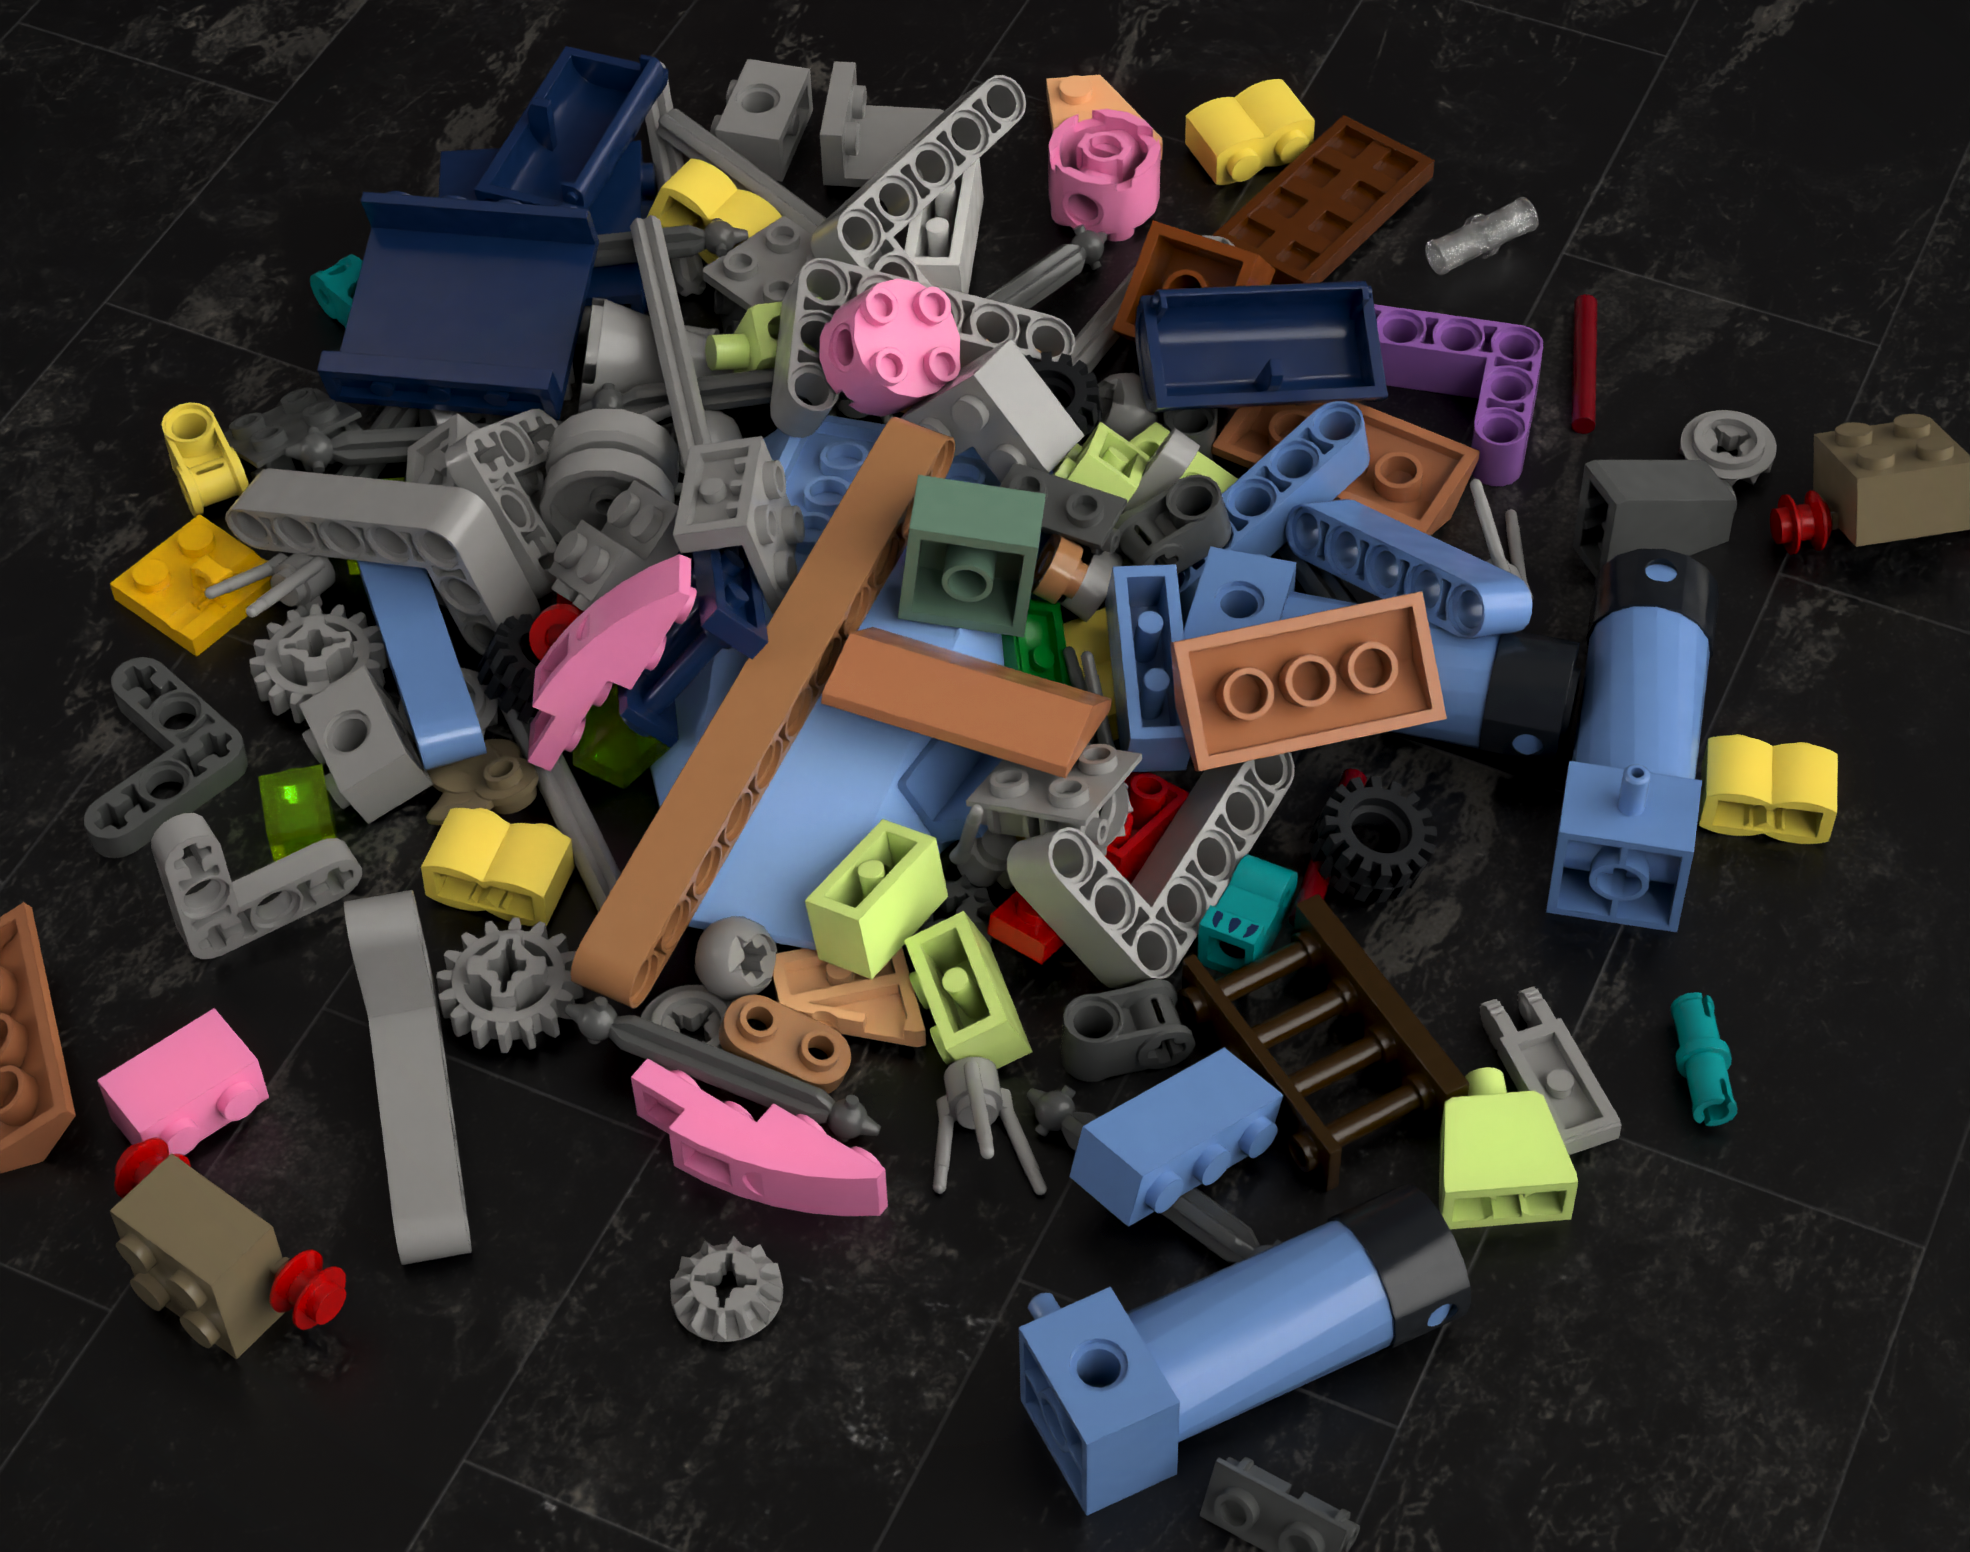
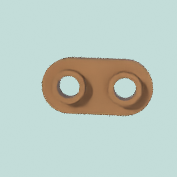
(1059, 569)
(785, 1041)

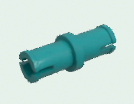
(1703, 1059)

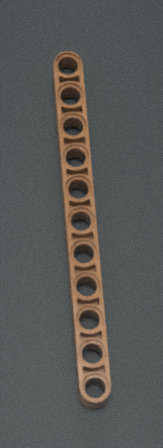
(758, 719)

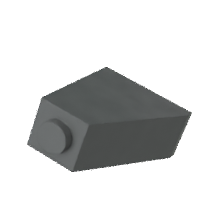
(1650, 507)

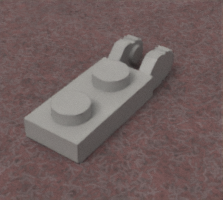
(1551, 1064)

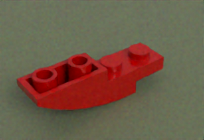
(1154, 807)

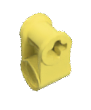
(202, 457)

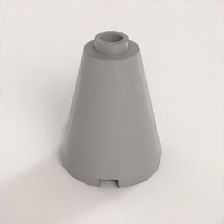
(625, 352)

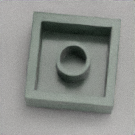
(971, 555)

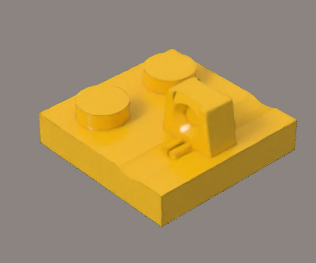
(171, 582)

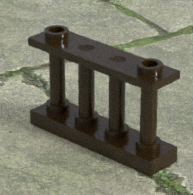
(1354, 990)

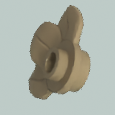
(489, 781)

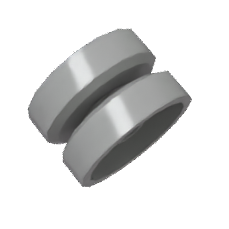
(599, 457)

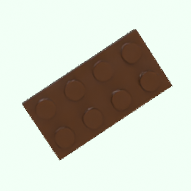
(1328, 202)

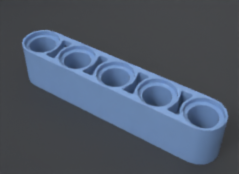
(1303, 468)
(1396, 560)
(423, 663)

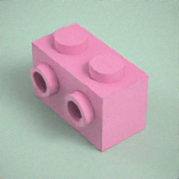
(185, 1085)

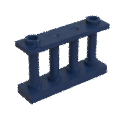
(724, 616)

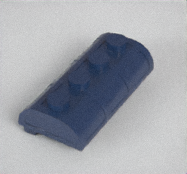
(574, 130)
(1259, 346)

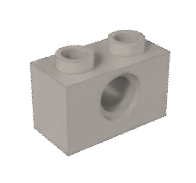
(766, 114)
(364, 746)

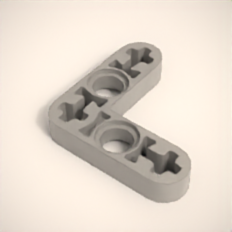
(505, 456)
(1160, 473)
(227, 912)

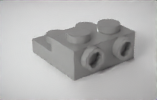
(633, 539)

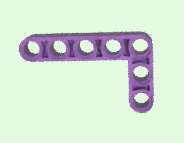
(1471, 360)

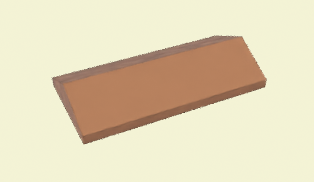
(1410, 469)
(1306, 681)
(964, 700)
(33, 1073)

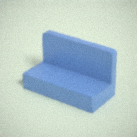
(941, 784)

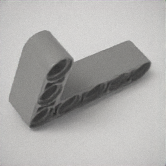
(903, 189)
(836, 282)
(393, 524)
(1147, 926)
(410, 1077)

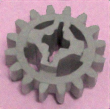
(313, 655)
(508, 985)

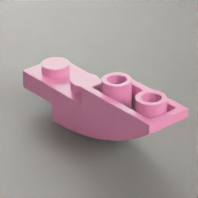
(604, 647)
(770, 1161)

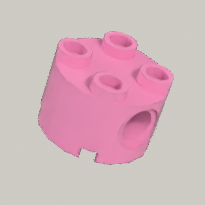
(1104, 173)
(891, 347)

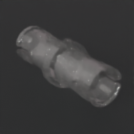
(1481, 235)

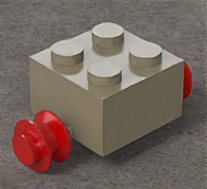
(1879, 486)
(212, 1254)

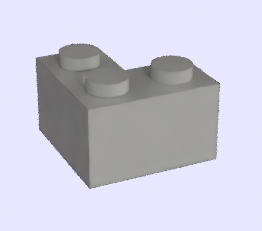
(1001, 412)

